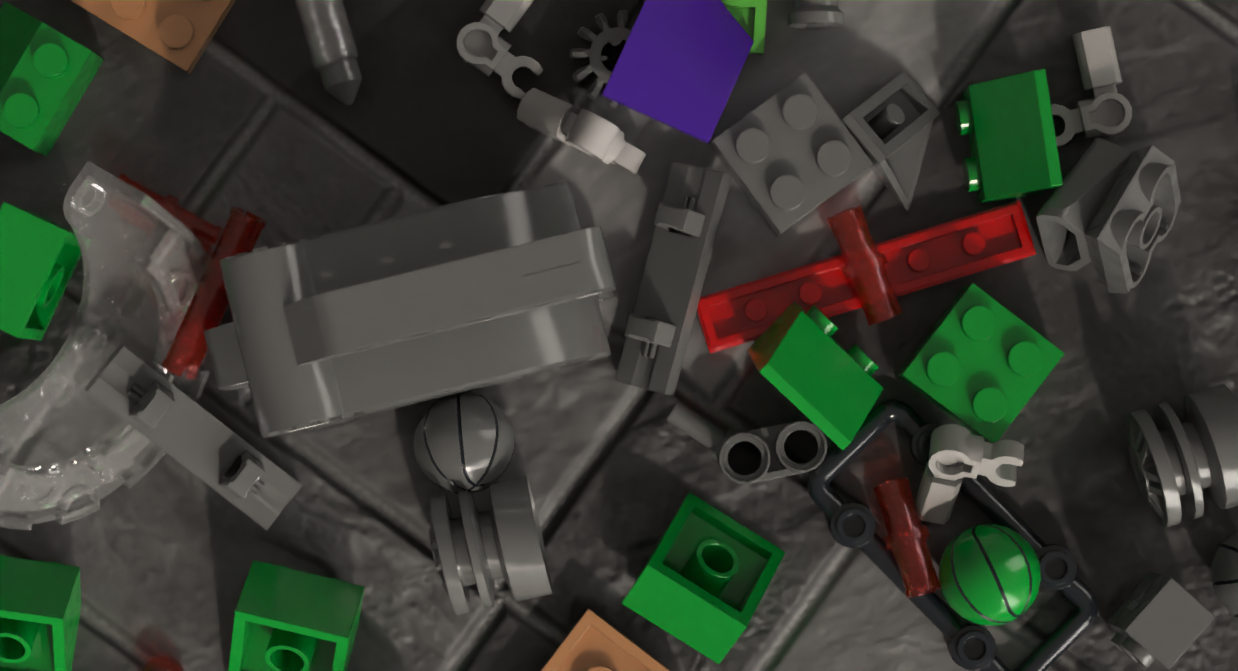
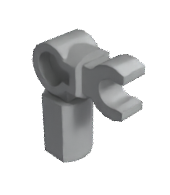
(486, 50)
(1100, 72)
(579, 129)
(957, 455)

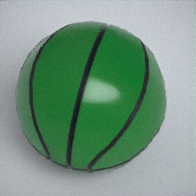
(989, 574)

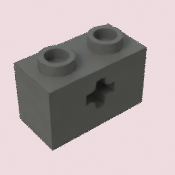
(1158, 621)

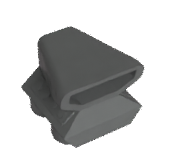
(1111, 213)

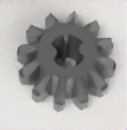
(609, 39)

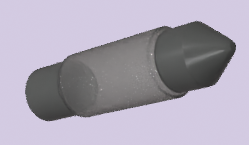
(331, 47)

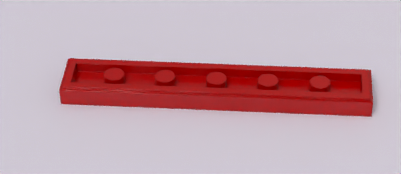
(913, 264)

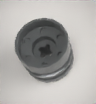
(1181, 459)
(490, 545)

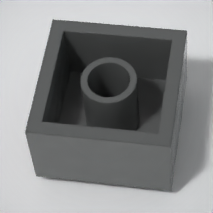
(791, 154)

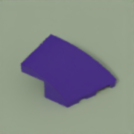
(680, 64)

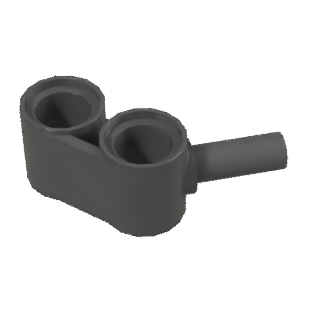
(768, 441)

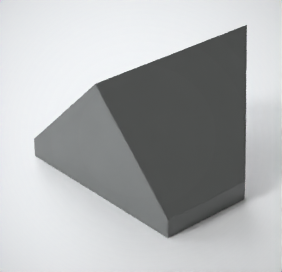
(894, 134)

